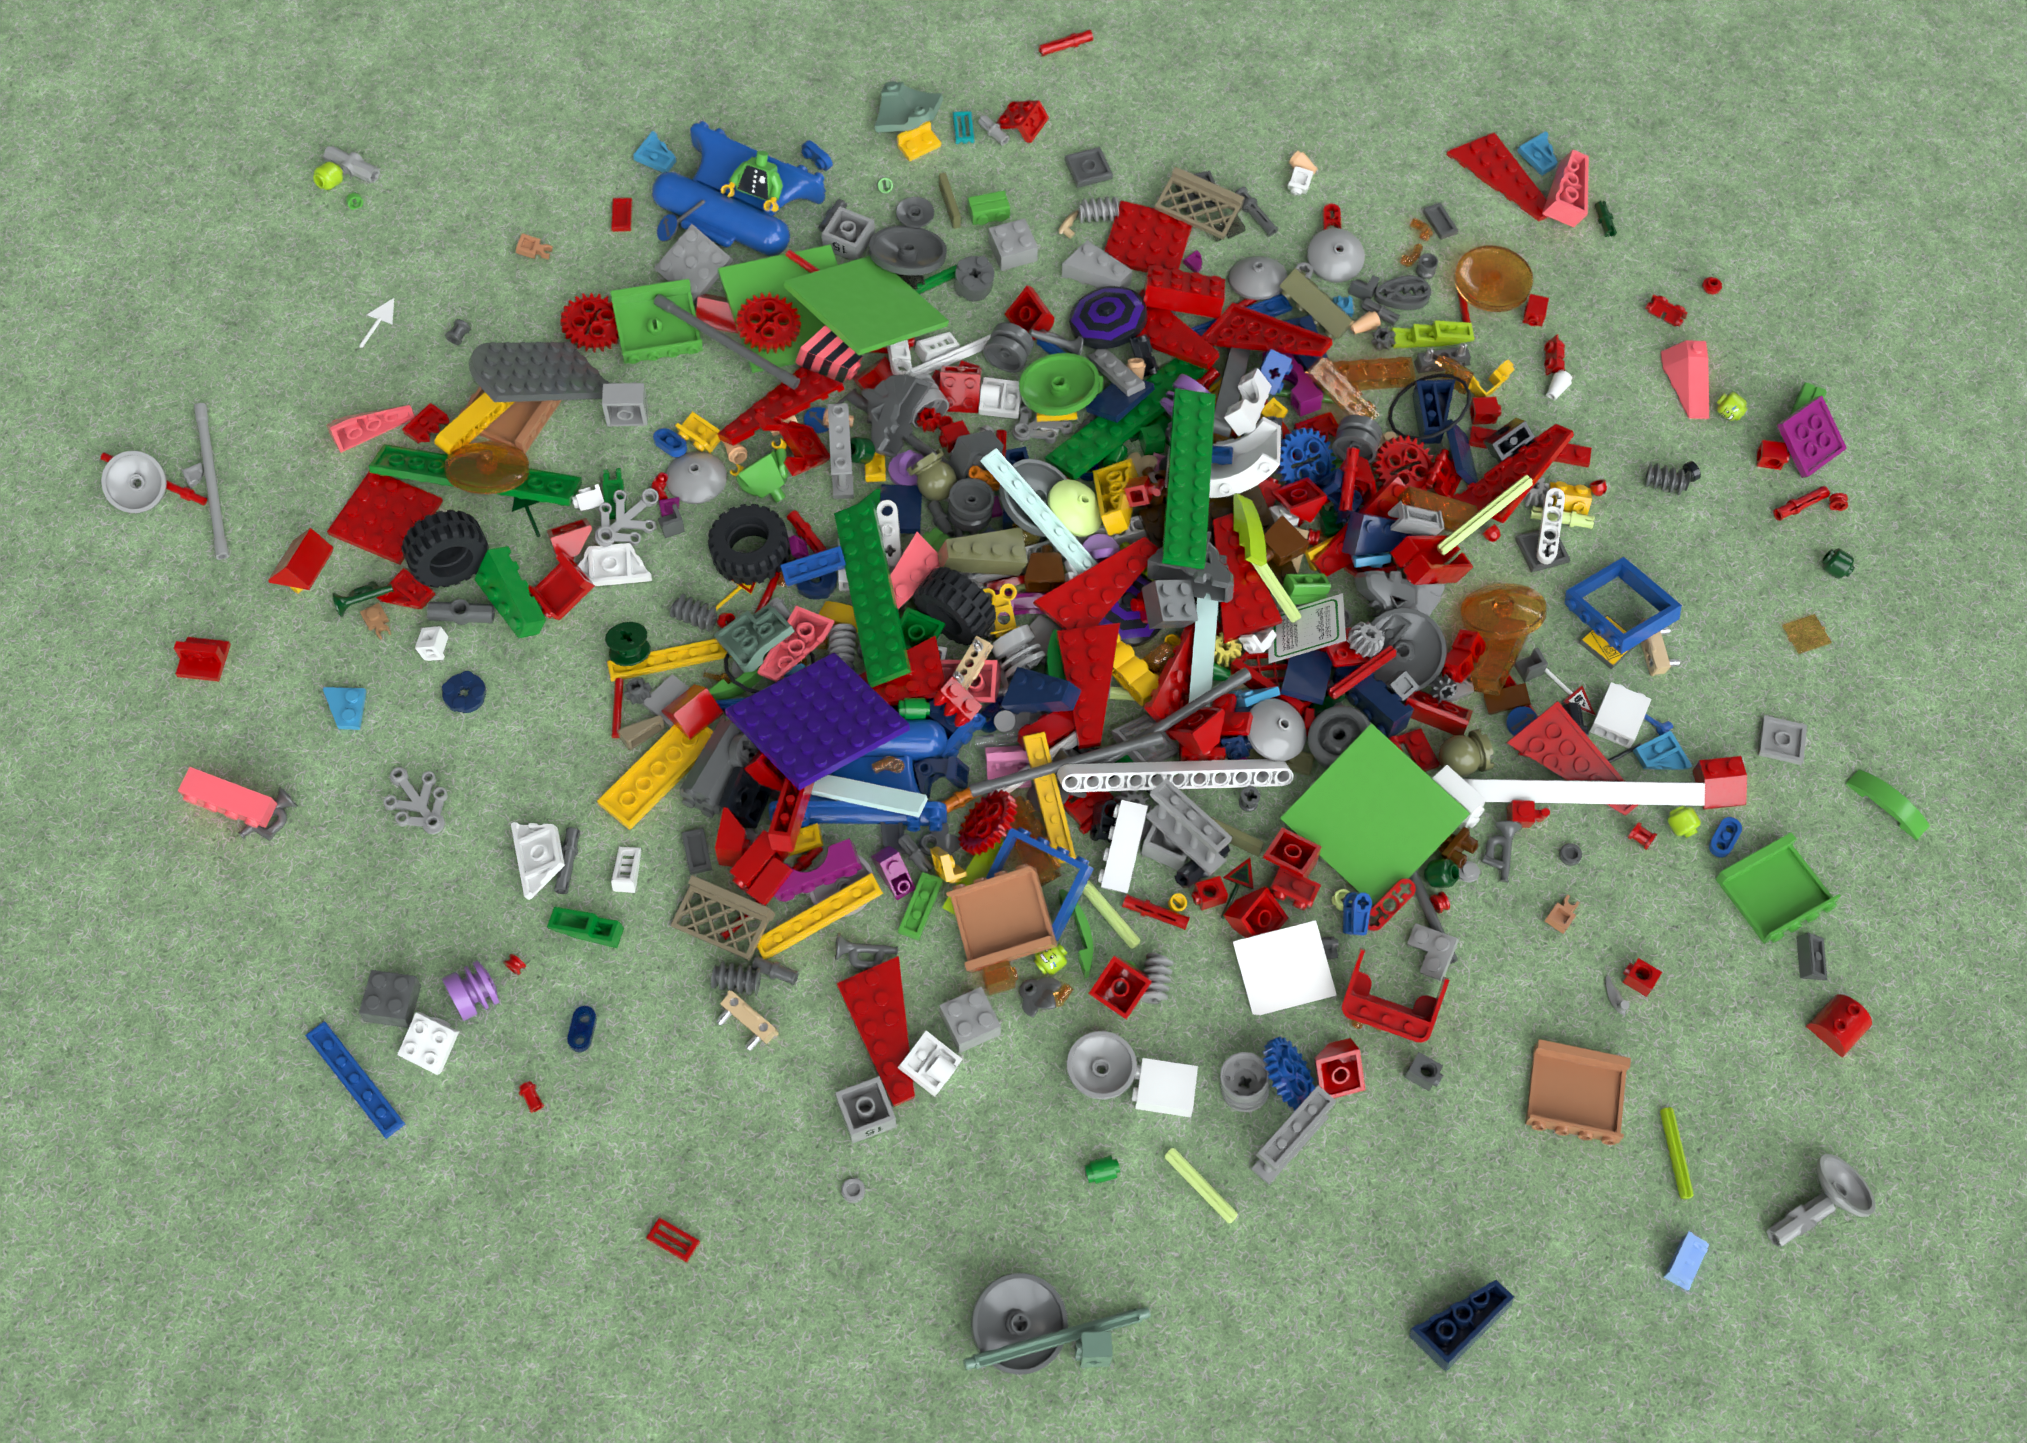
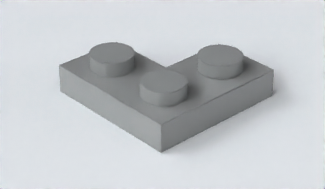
(1439, 949)

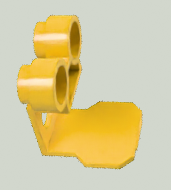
(1499, 376)
(1003, 604)

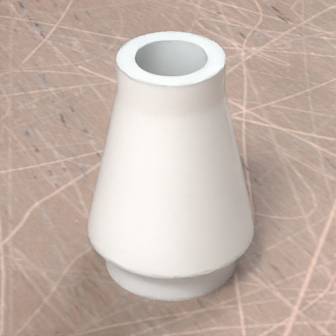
(1559, 383)

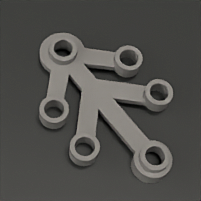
(1025, 431)
(625, 520)
(418, 803)

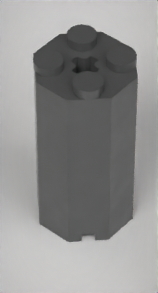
(711, 771)

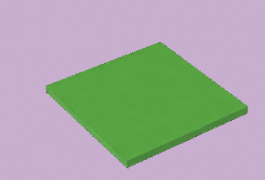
(766, 276)
(865, 304)
(1375, 815)

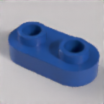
(817, 155)
(670, 442)
(1724, 838)

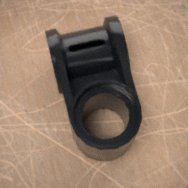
(1101, 821)

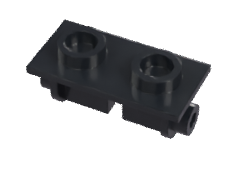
(1142, 349)

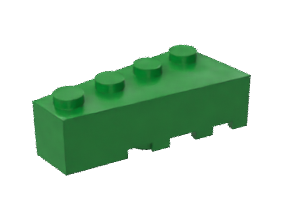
(509, 593)

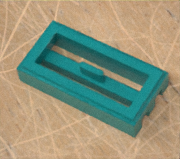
(964, 139)

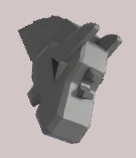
(892, 411)
(1212, 580)
(1392, 592)

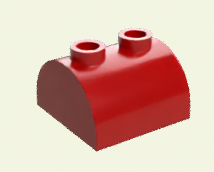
(1030, 312)
(1120, 986)
(1841, 1023)

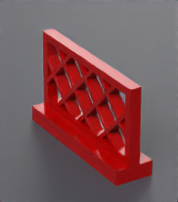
(1258, 681)

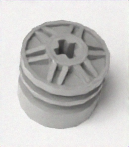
(933, 398)
(1016, 649)
(1251, 1071)

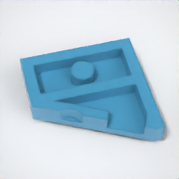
(655, 154)
(1539, 154)
(1373, 560)
(1250, 697)
(346, 706)
(1662, 754)

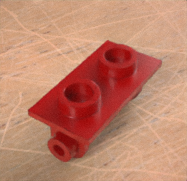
(1661, 305)
(1554, 350)

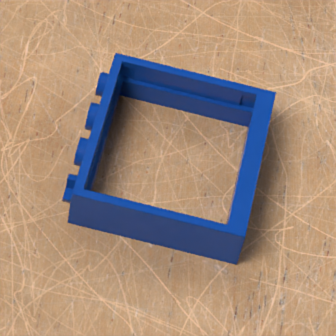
(1668, 607)
(1060, 853)

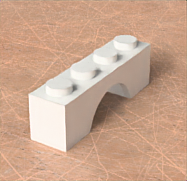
(1245, 413)

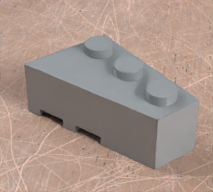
(1096, 268)

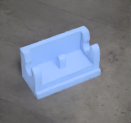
(1686, 1260)

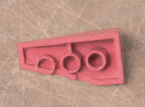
(1688, 372)
(361, 427)
(809, 632)
(985, 686)

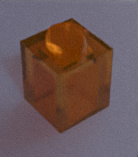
(999, 977)

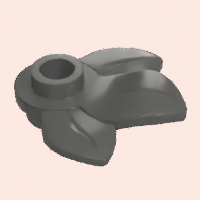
(941, 839)
(1040, 996)

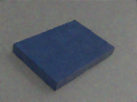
(1115, 404)
(1461, 453)
(909, 506)
(1307, 676)

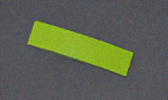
(1438, 334)
(1250, 530)
(976, 869)

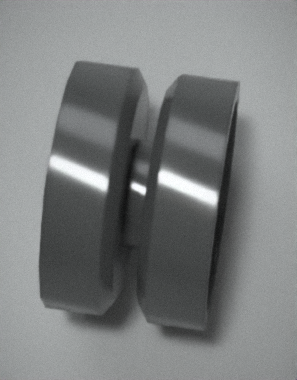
(1008, 347)
(1358, 433)
(970, 504)

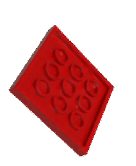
(1147, 238)
(382, 514)

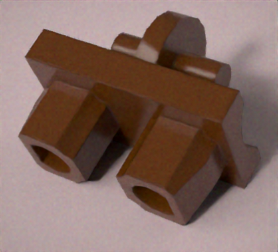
(1455, 845)

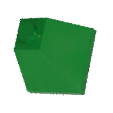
(919, 627)

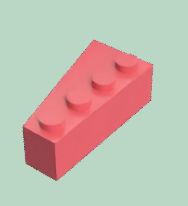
(1569, 190)
(913, 568)
(226, 798)

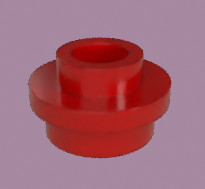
(1712, 289)

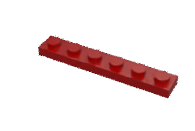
(1571, 453)

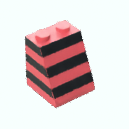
(829, 356)

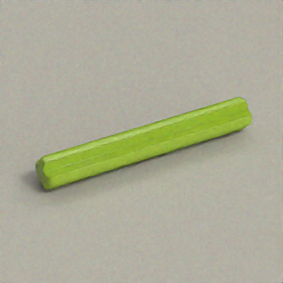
(1676, 1153)

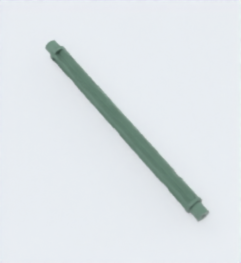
(1054, 1339)

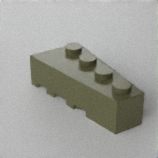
(1316, 303)
(986, 553)

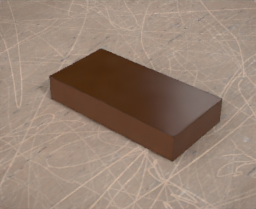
(1508, 699)

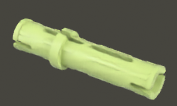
(1571, 519)

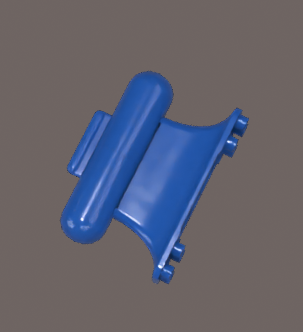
(739, 216)
(922, 741)

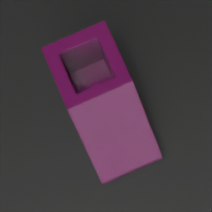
(893, 872)

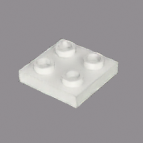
(1000, 398)
(428, 1042)
(930, 1063)

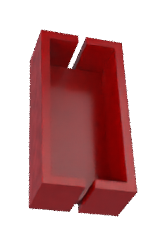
(1184, 291)
(1426, 565)

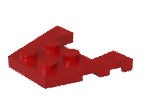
(802, 441)

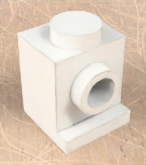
(588, 498)
(432, 643)

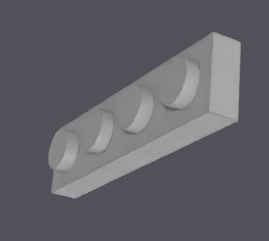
(1116, 372)

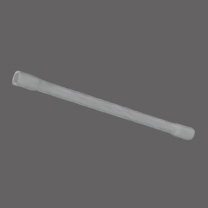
(220, 542)

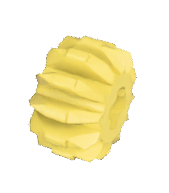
(1226, 652)

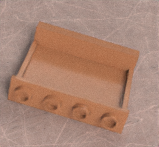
(519, 423)
(1002, 917)
(1577, 1092)

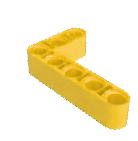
(470, 423)

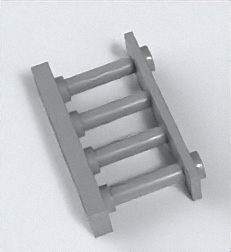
(840, 451)
(1188, 826)
(1293, 1135)

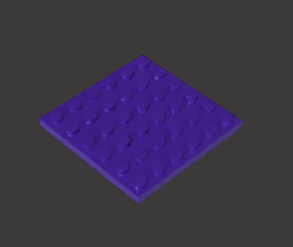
(817, 720)

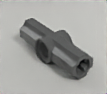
(449, 612)

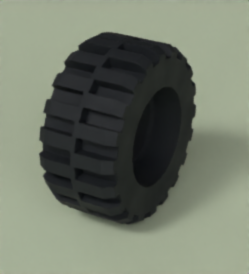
(742, 523)
(444, 548)
(957, 603)

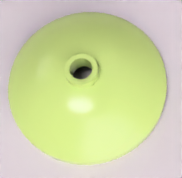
(1075, 507)

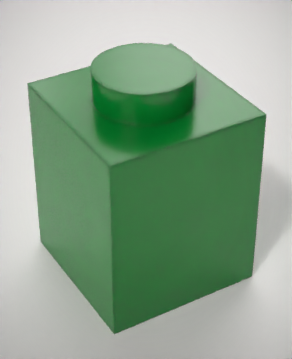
(1152, 439)

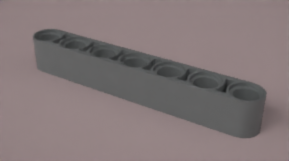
(1229, 392)

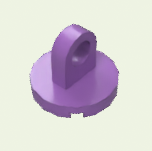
(898, 468)
(1101, 547)

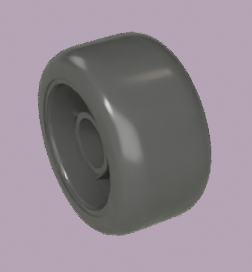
(1329, 727)

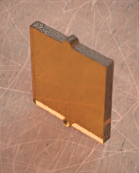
(1806, 634)

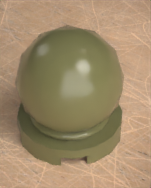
(933, 476)
(1467, 753)

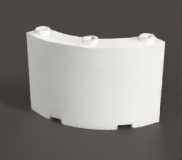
(1254, 460)

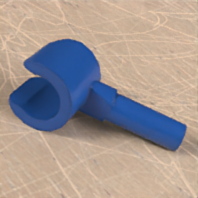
(1660, 728)

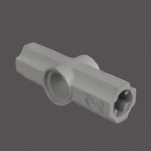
(352, 164)
(1800, 1220)

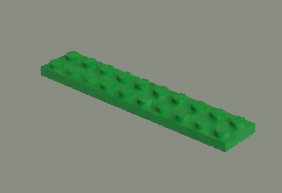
(1104, 436)
(430, 468)
(1189, 479)
(872, 593)

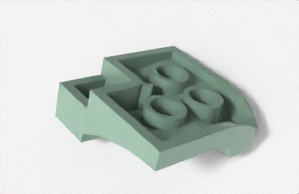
(905, 108)
(753, 636)

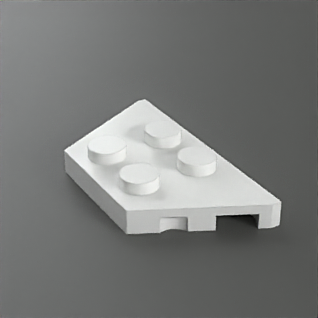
(613, 565)
(537, 855)

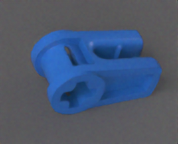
(1356, 914)

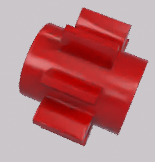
(929, 419)

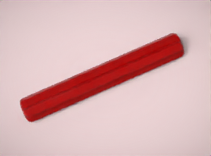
(1362, 672)

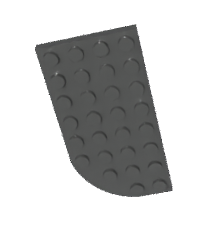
(534, 372)

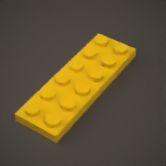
(653, 776)

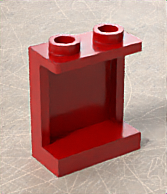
(561, 588)

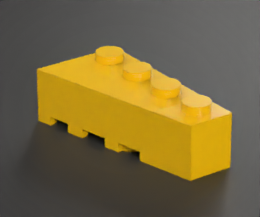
(1112, 497)

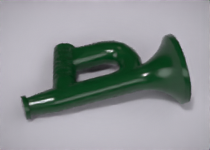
(358, 595)

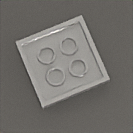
(694, 259)

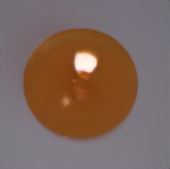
(1493, 278)
(487, 467)
(1503, 611)

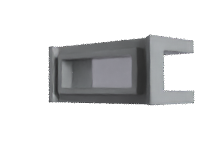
(1416, 520)

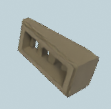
(640, 732)

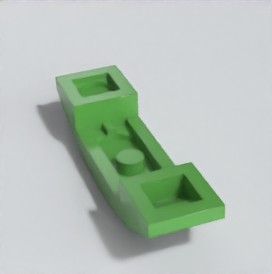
(724, 691)
(1891, 801)
(1086, 955)

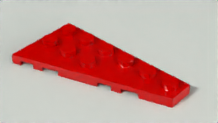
(1500, 170)
(1529, 461)
(922, 682)

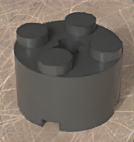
(974, 278)

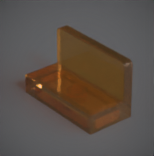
(1458, 370)

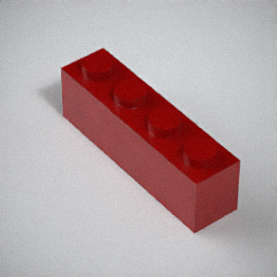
(1055, 725)
(788, 816)

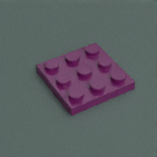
(1811, 436)

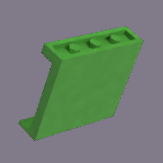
(636, 306)
(1776, 890)

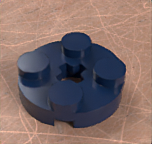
(818, 590)
(467, 681)

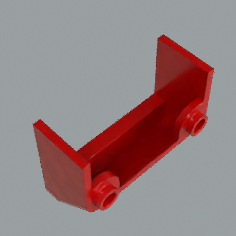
(1388, 1016)

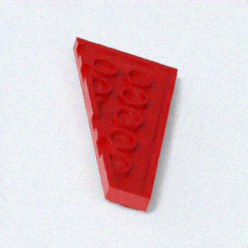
(1253, 330)
(1177, 339)
(781, 403)
(1331, 556)
(1094, 592)
(1252, 603)
(1088, 664)
(1174, 680)
(1566, 750)
(879, 1014)

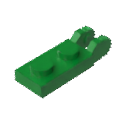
(610, 488)

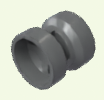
(1427, 266)

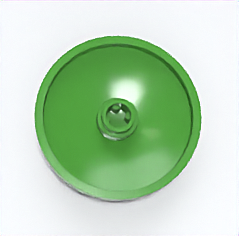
(1059, 384)

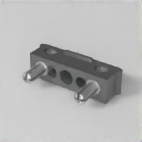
(1426, 361)

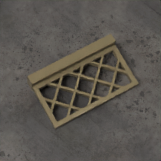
(1203, 189)
(735, 903)

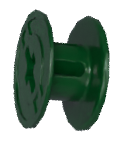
(628, 643)

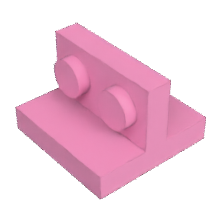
(1005, 761)

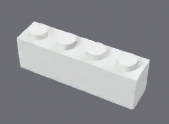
(1124, 846)

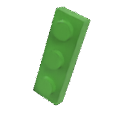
(920, 906)

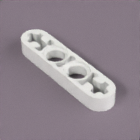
(1553, 526)

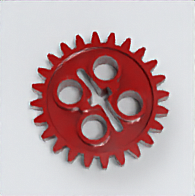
(756, 311)
(576, 314)
(1397, 451)
(987, 822)

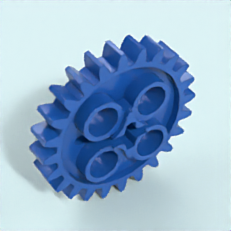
(1298, 442)
(1288, 1071)

